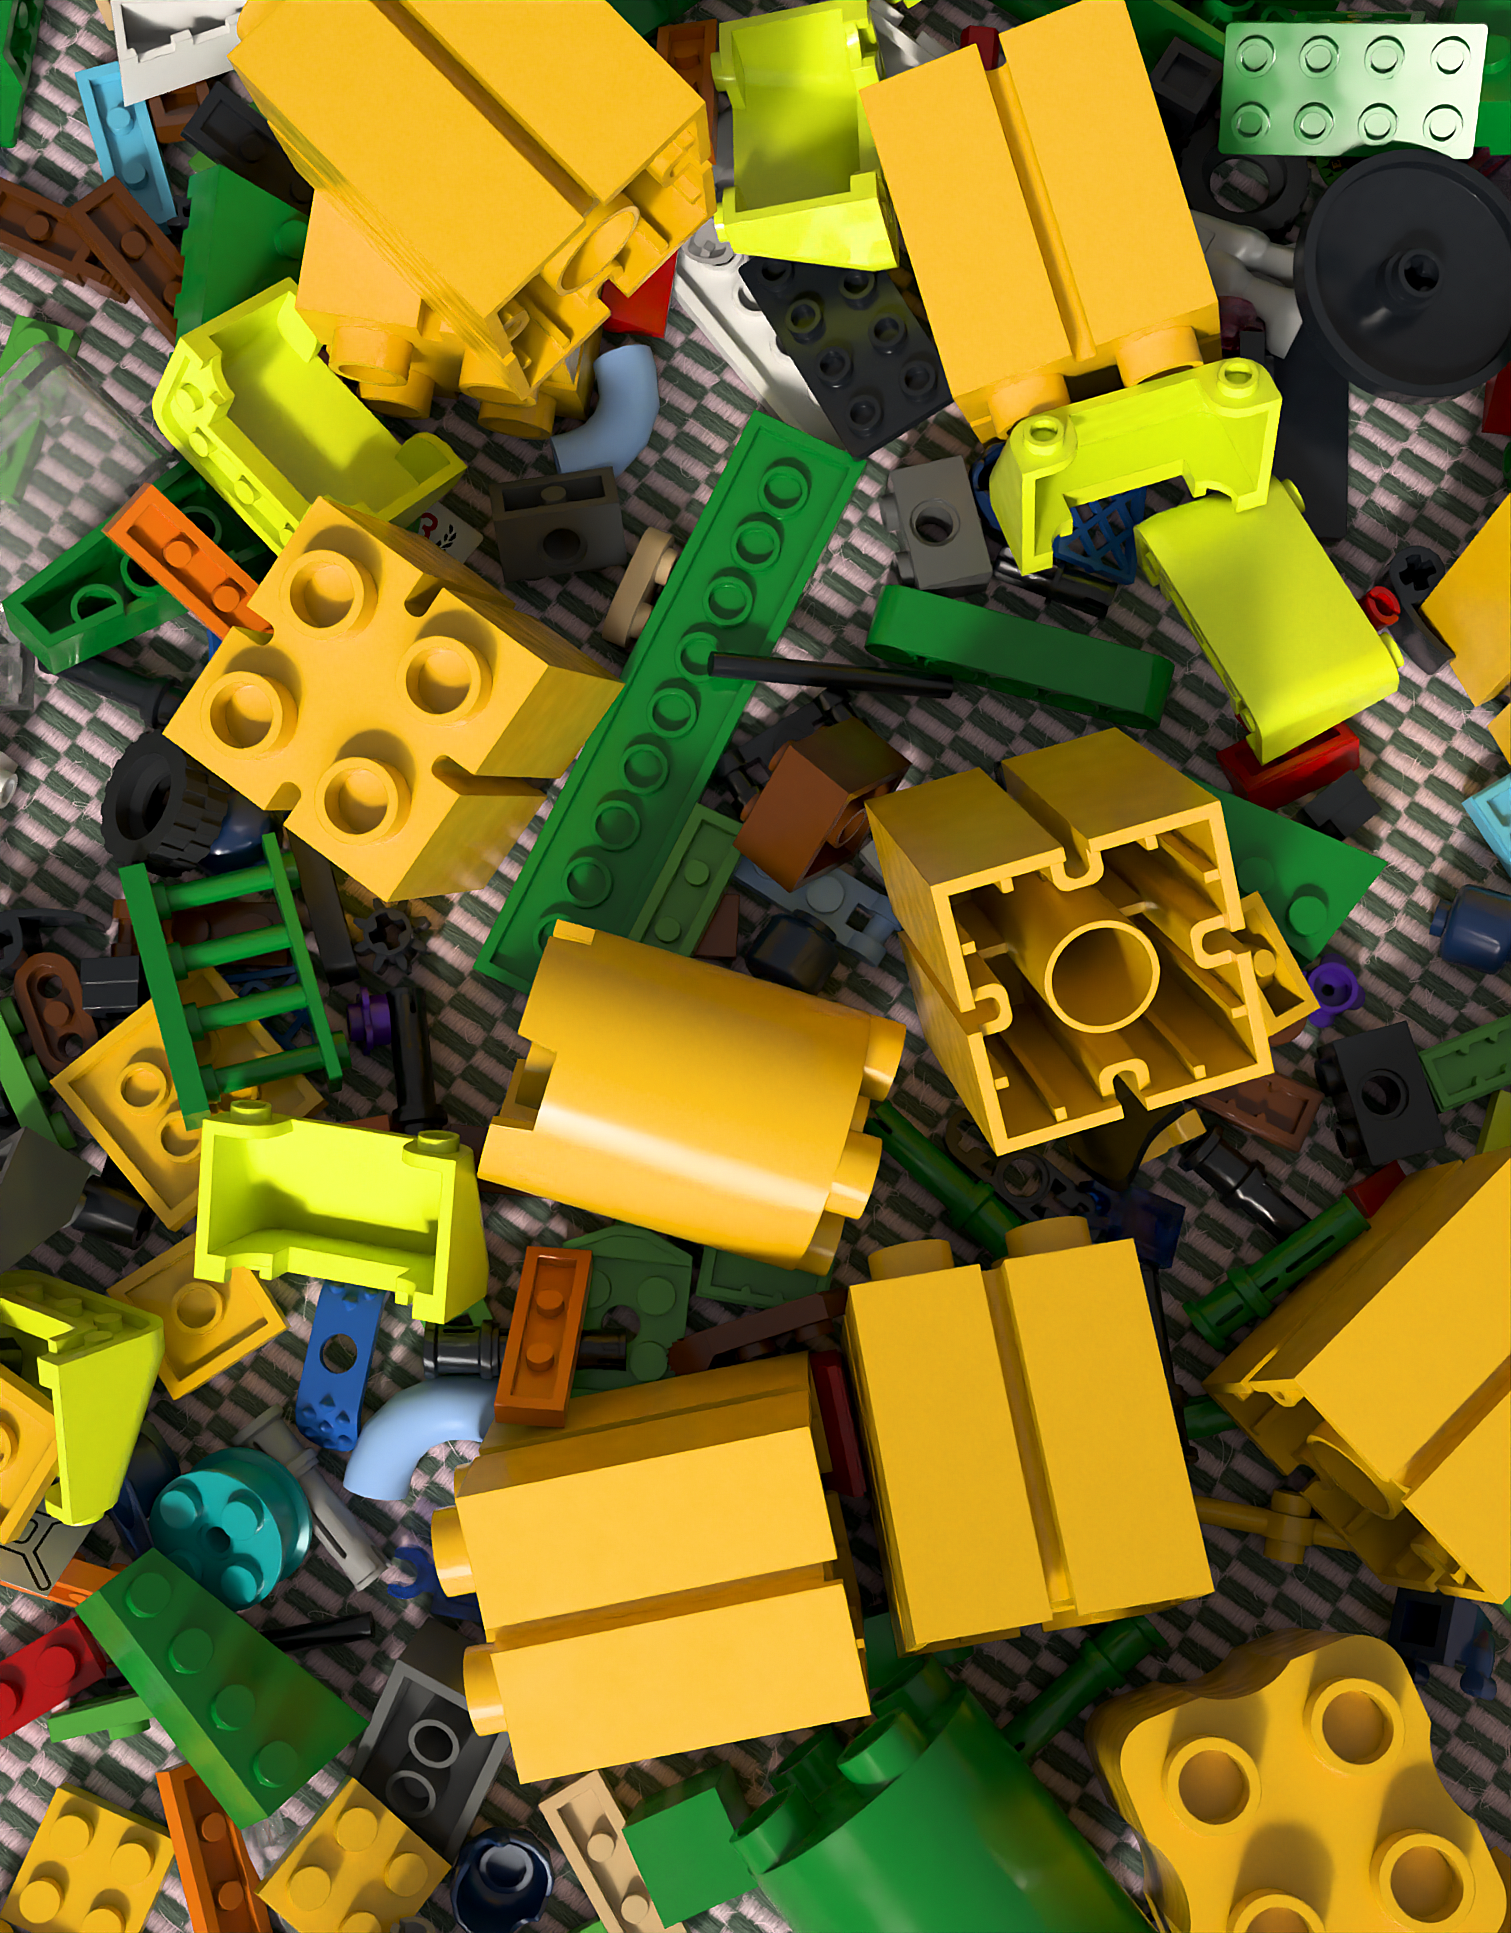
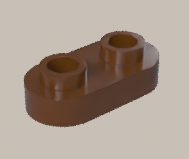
(54, 1019)

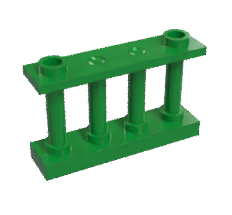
(186, 1024)

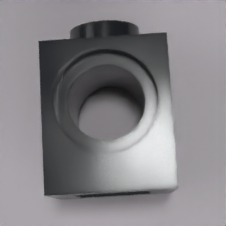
(1184, 89)

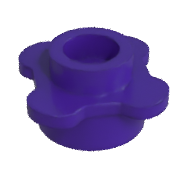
(1345, 988)
(369, 1020)

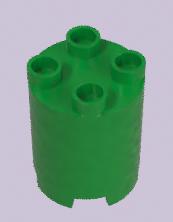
(925, 1829)

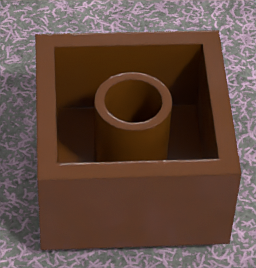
(814, 802)

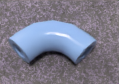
(621, 417)
(411, 1425)

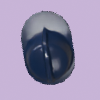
(148, 1473)

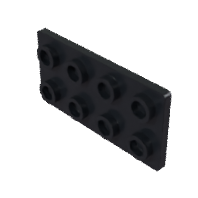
(852, 347)
(1311, 428)

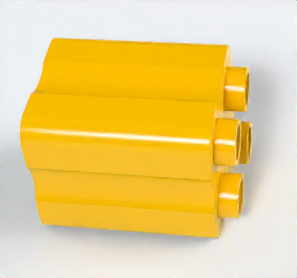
(1293, 1796)

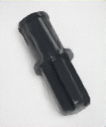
(1059, 584)

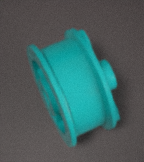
(234, 1525)

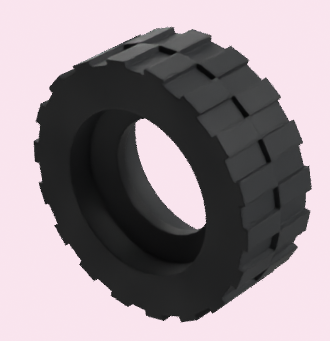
(1286, 176)
(134, 802)

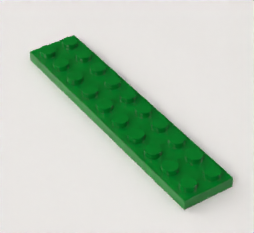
(671, 719)

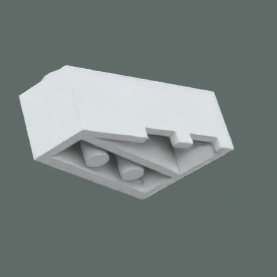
(172, 43)

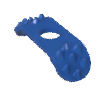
(329, 1401)

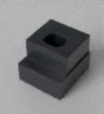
(1339, 808)
(113, 986)

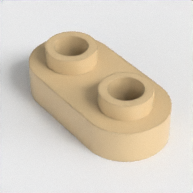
(631, 605)

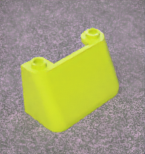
(802, 140)
(1199, 423)
(281, 427)
(1269, 615)
(342, 1207)
(97, 1369)

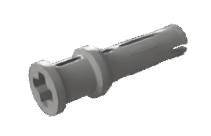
(331, 1518)

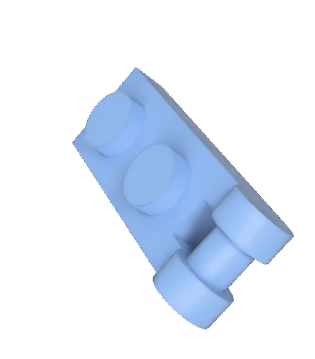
(832, 901)

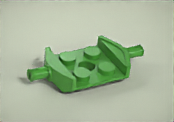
(651, 1278)

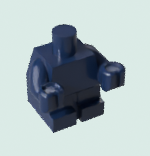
(1444, 1633)

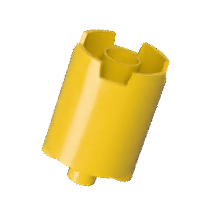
(693, 1100)

